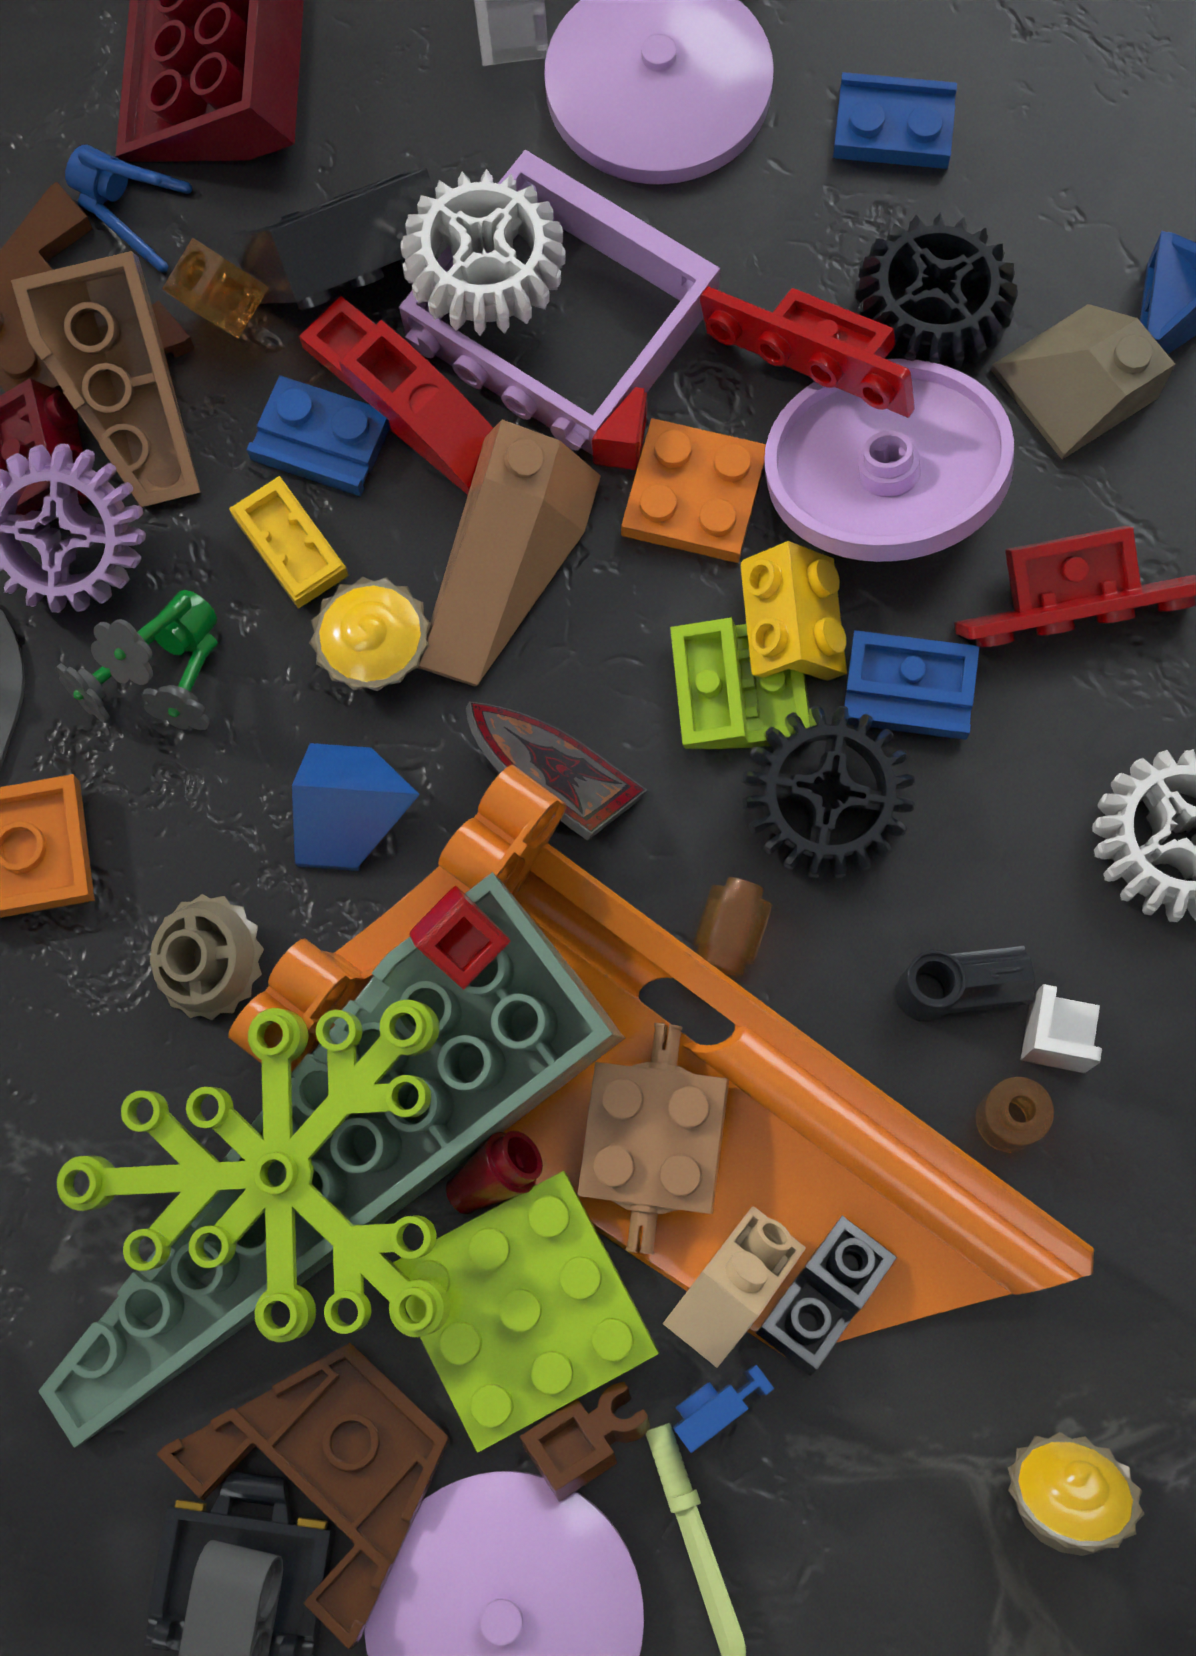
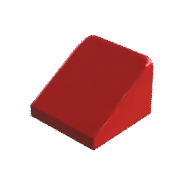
(622, 435)
(458, 937)

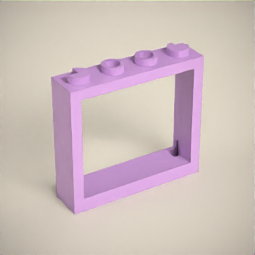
(618, 237)

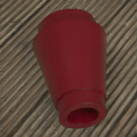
(496, 1172)

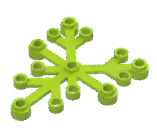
(201, 1176)

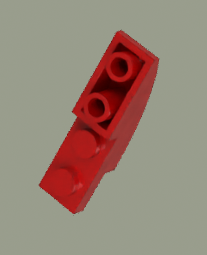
(402, 387)

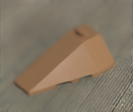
(107, 355)
(512, 538)

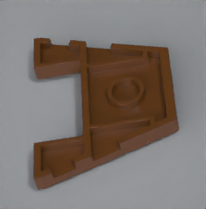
(43, 234)
(350, 1450)

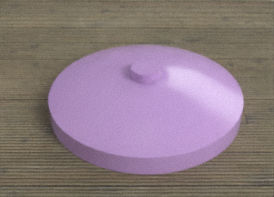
(658, 85)
(887, 482)
(509, 1574)

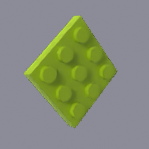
(530, 1312)

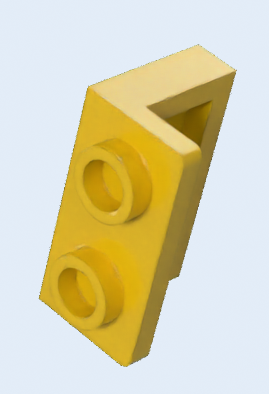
(793, 612)

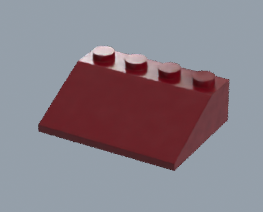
(209, 79)

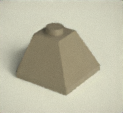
(1085, 376)

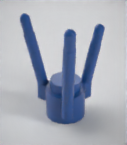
(105, 178)

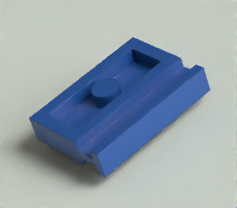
(895, 120)
(319, 435)
(911, 684)
(711, 1411)

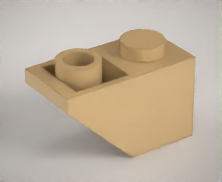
(735, 1286)

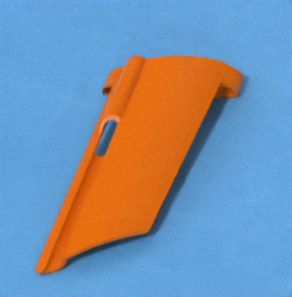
(799, 1124)

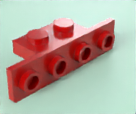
(816, 340)
(1072, 581)

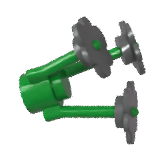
(125, 657)

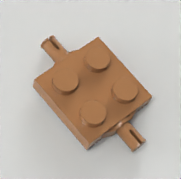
(653, 1138)

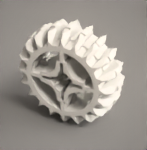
(483, 220)
(1167, 813)

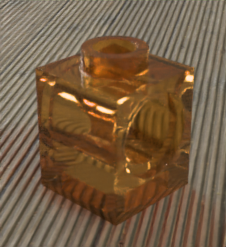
(215, 288)

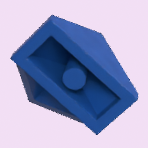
(1170, 291)
(344, 805)

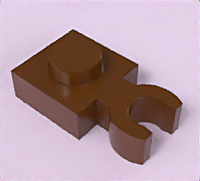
(575, 1445)

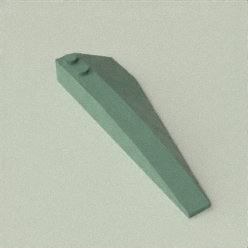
(497, 1056)

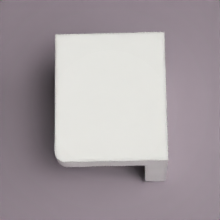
(1061, 1032)

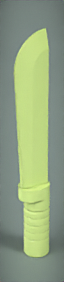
(684, 1502)

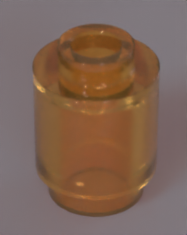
(732, 925)
(1000, 1128)

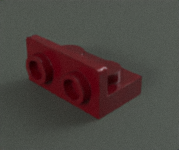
(33, 417)

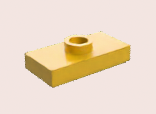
(289, 542)

